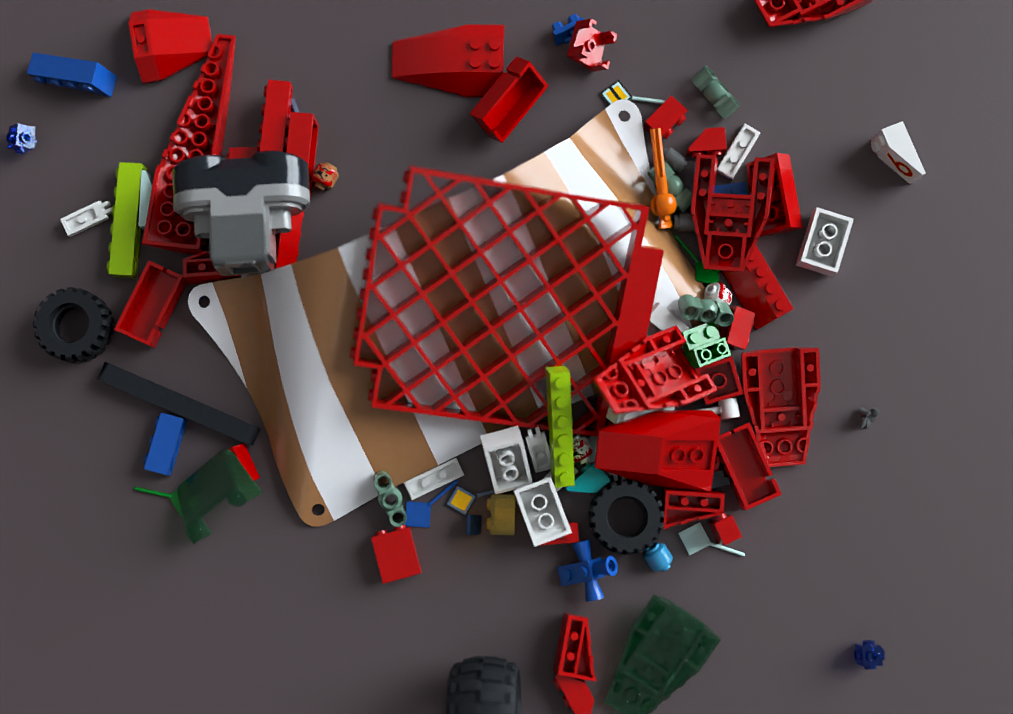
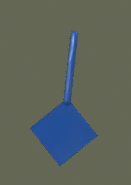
(419, 512)

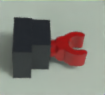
(718, 477)

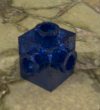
(21, 138)
(863, 651)

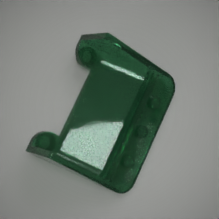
(209, 486)

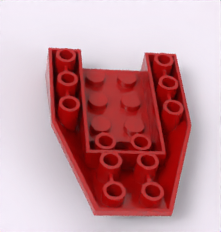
(662, 448)

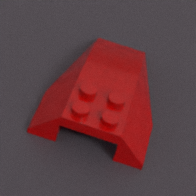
(454, 59)
(653, 376)
(782, 400)

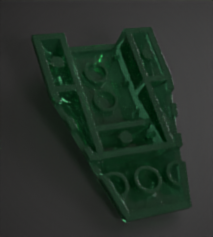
(659, 656)

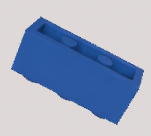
(165, 444)

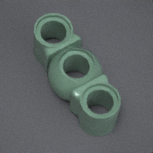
(715, 92)
(676, 188)
(705, 310)
(392, 507)

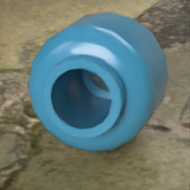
(658, 557)

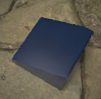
(473, 524)

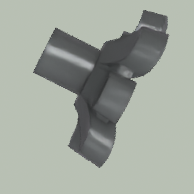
(867, 416)

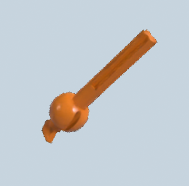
(663, 203)

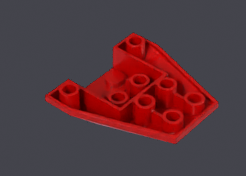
(167, 42)

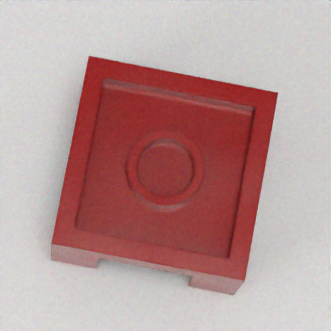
(588, 45)

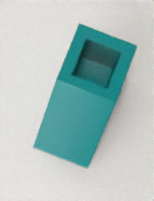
(590, 480)

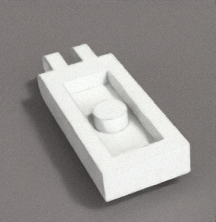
(86, 217)
(538, 450)

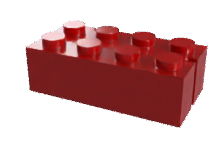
(509, 99)
(302, 139)
(151, 304)
(746, 467)

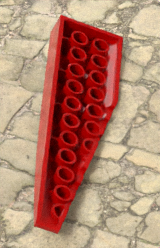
(197, 133)

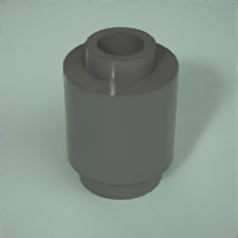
(674, 159)
(683, 222)

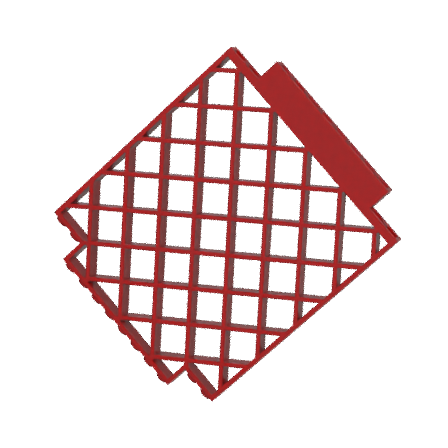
(627, 325)

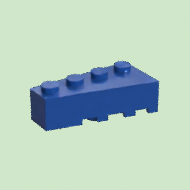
(72, 73)

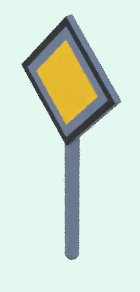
(463, 499)

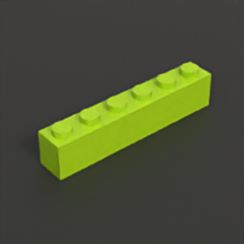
(125, 229)
(560, 426)

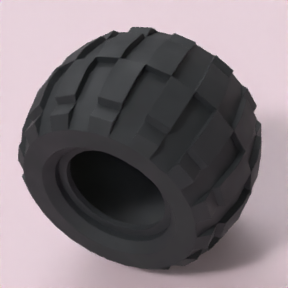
(484, 687)

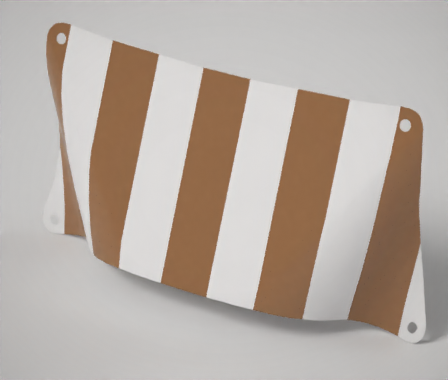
(297, 322)

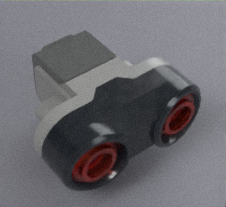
(241, 205)

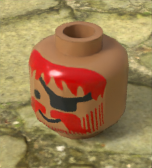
(324, 176)

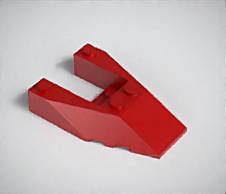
(791, 12)
(729, 223)

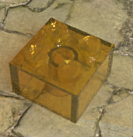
(502, 514)

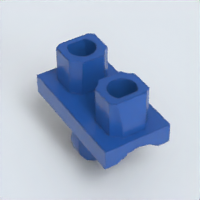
(562, 33)

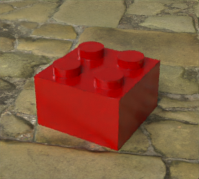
(724, 377)

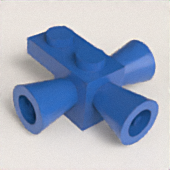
(587, 570)

